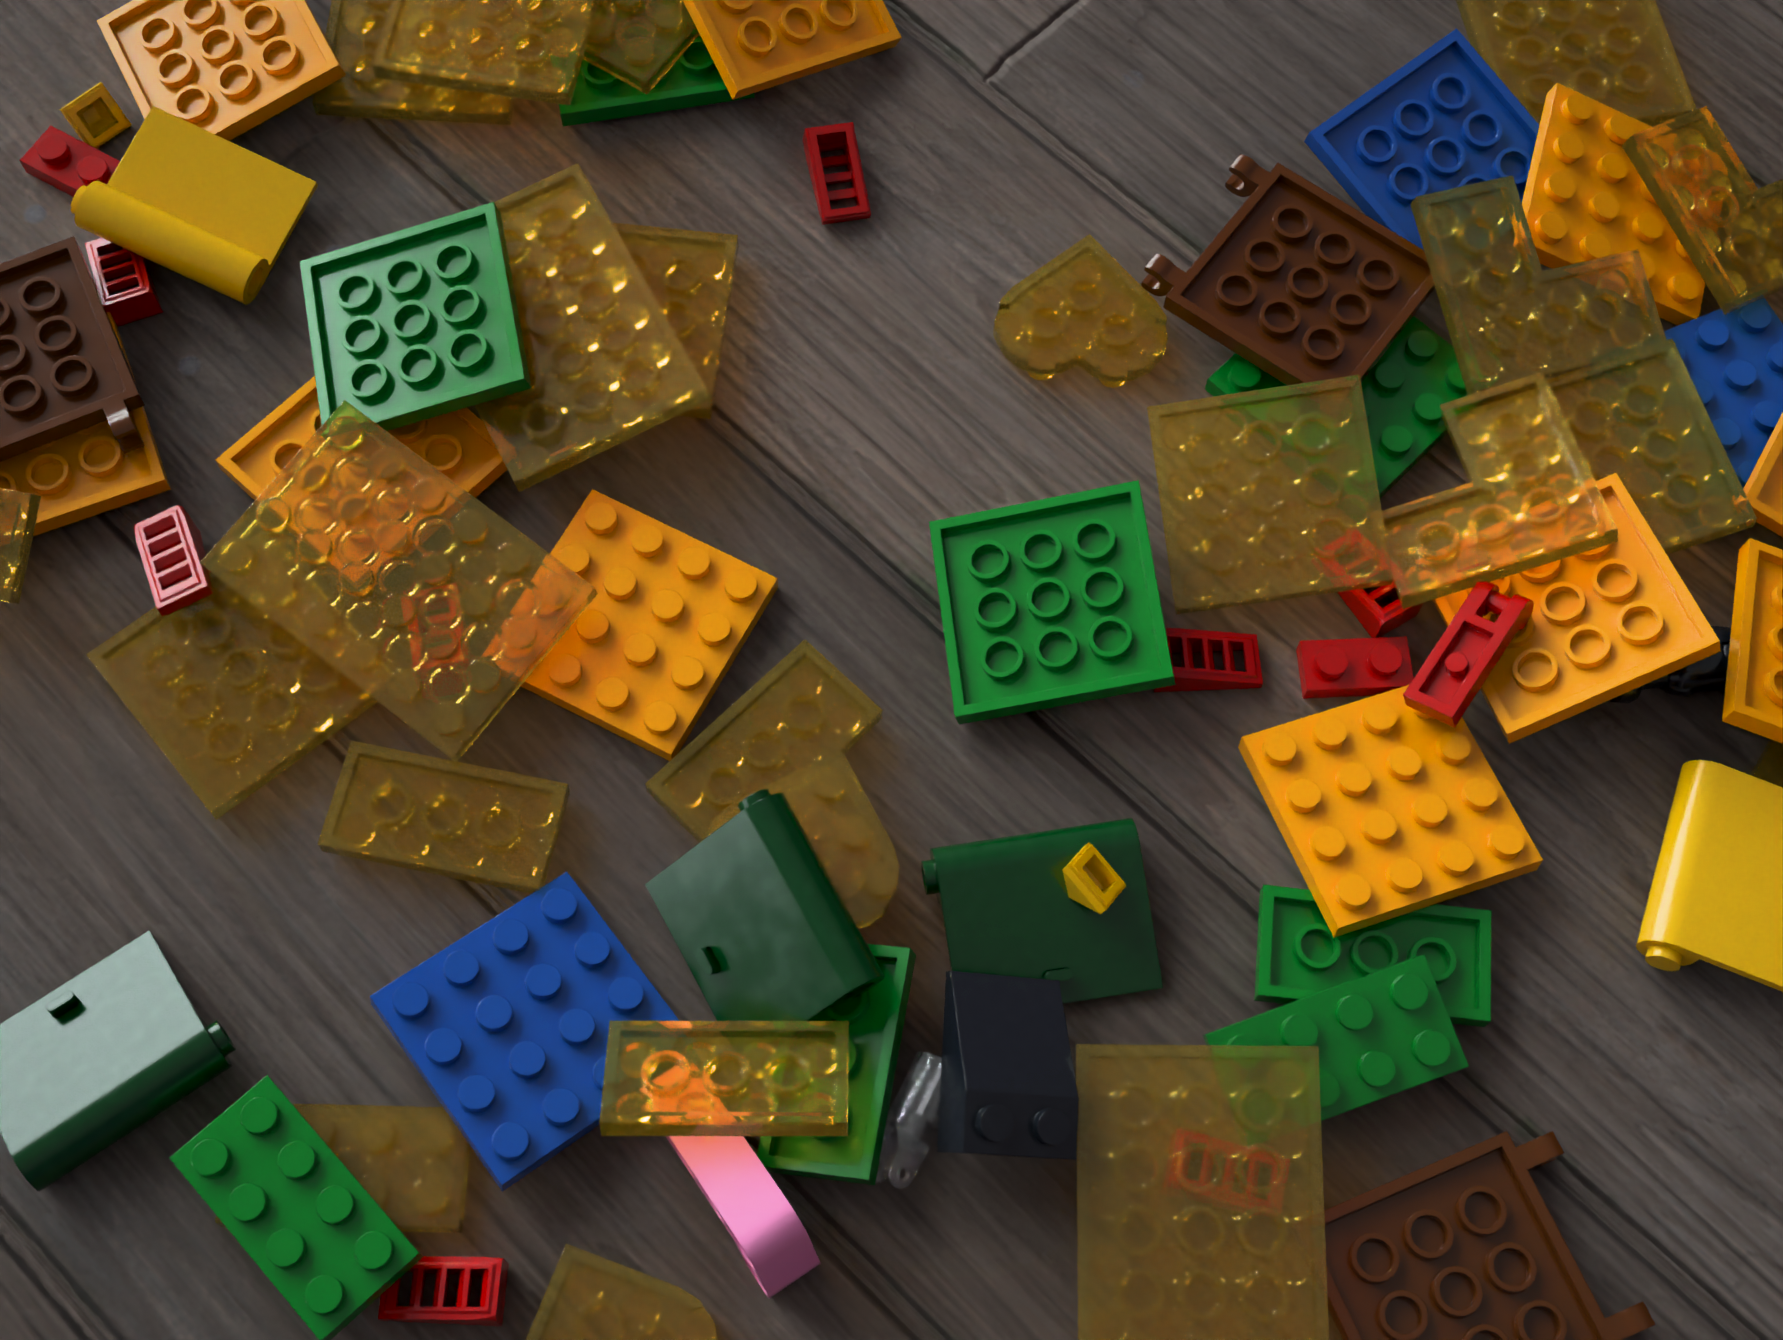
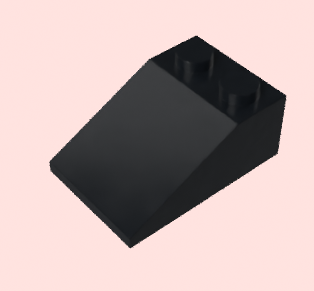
(1006, 1069)

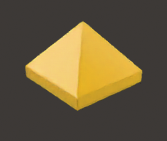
(95, 116)
(1092, 880)

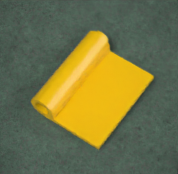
(197, 205)
(1719, 877)

